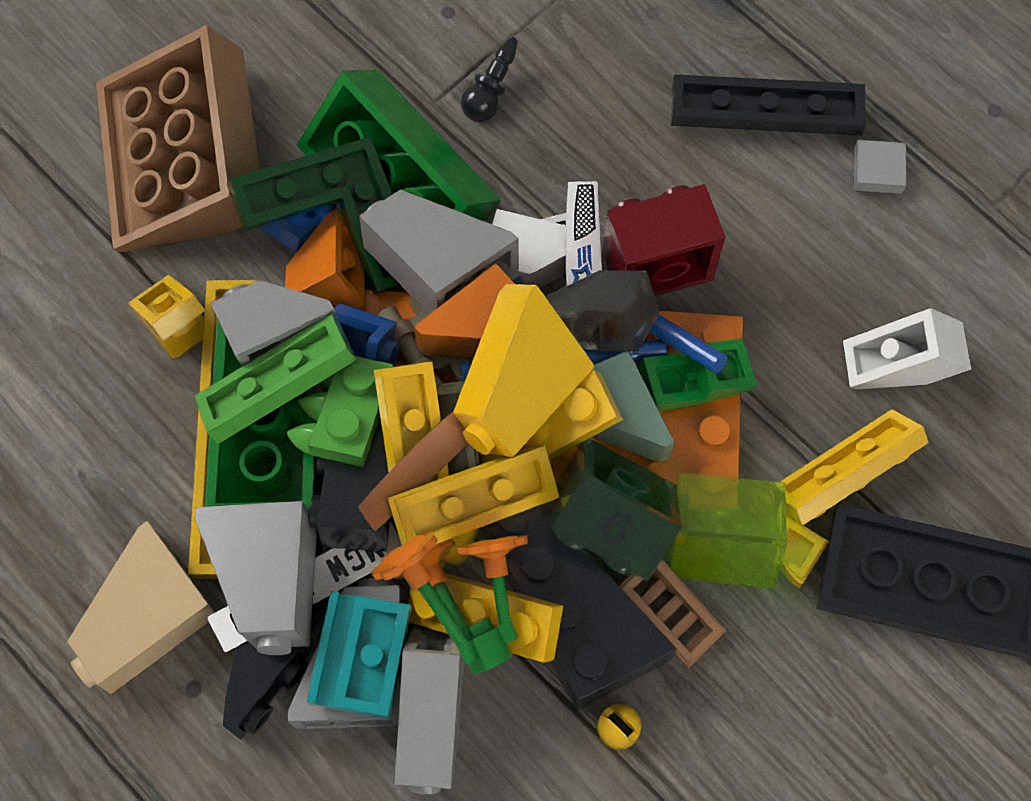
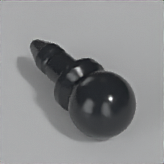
(481, 100)

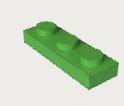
(274, 378)

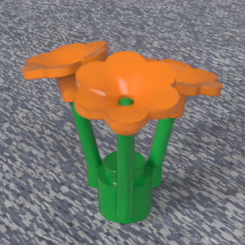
(418, 562)

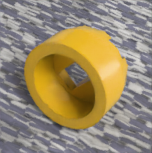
(611, 734)

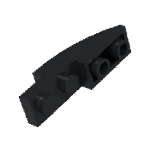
(259, 678)

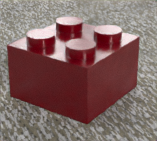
(667, 236)

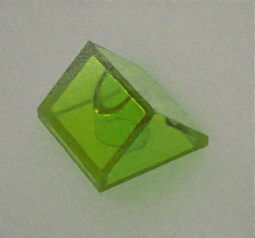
(729, 530)

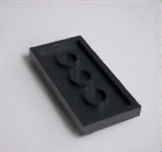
(928, 580)

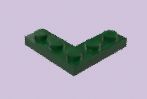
(336, 175)

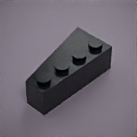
(601, 631)

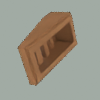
(681, 595)

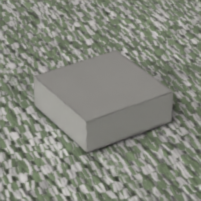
(880, 166)

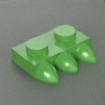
(344, 415)

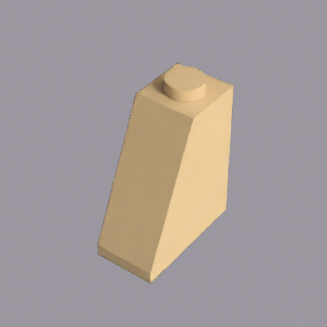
(137, 614)

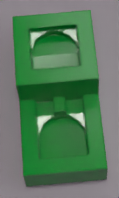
(681, 382)

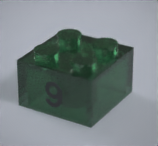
(615, 510)

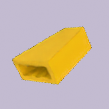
(518, 372)

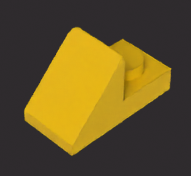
(171, 315)

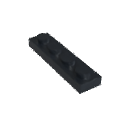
(768, 105)

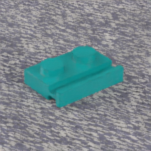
(359, 655)

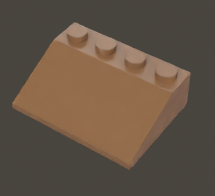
(174, 139)

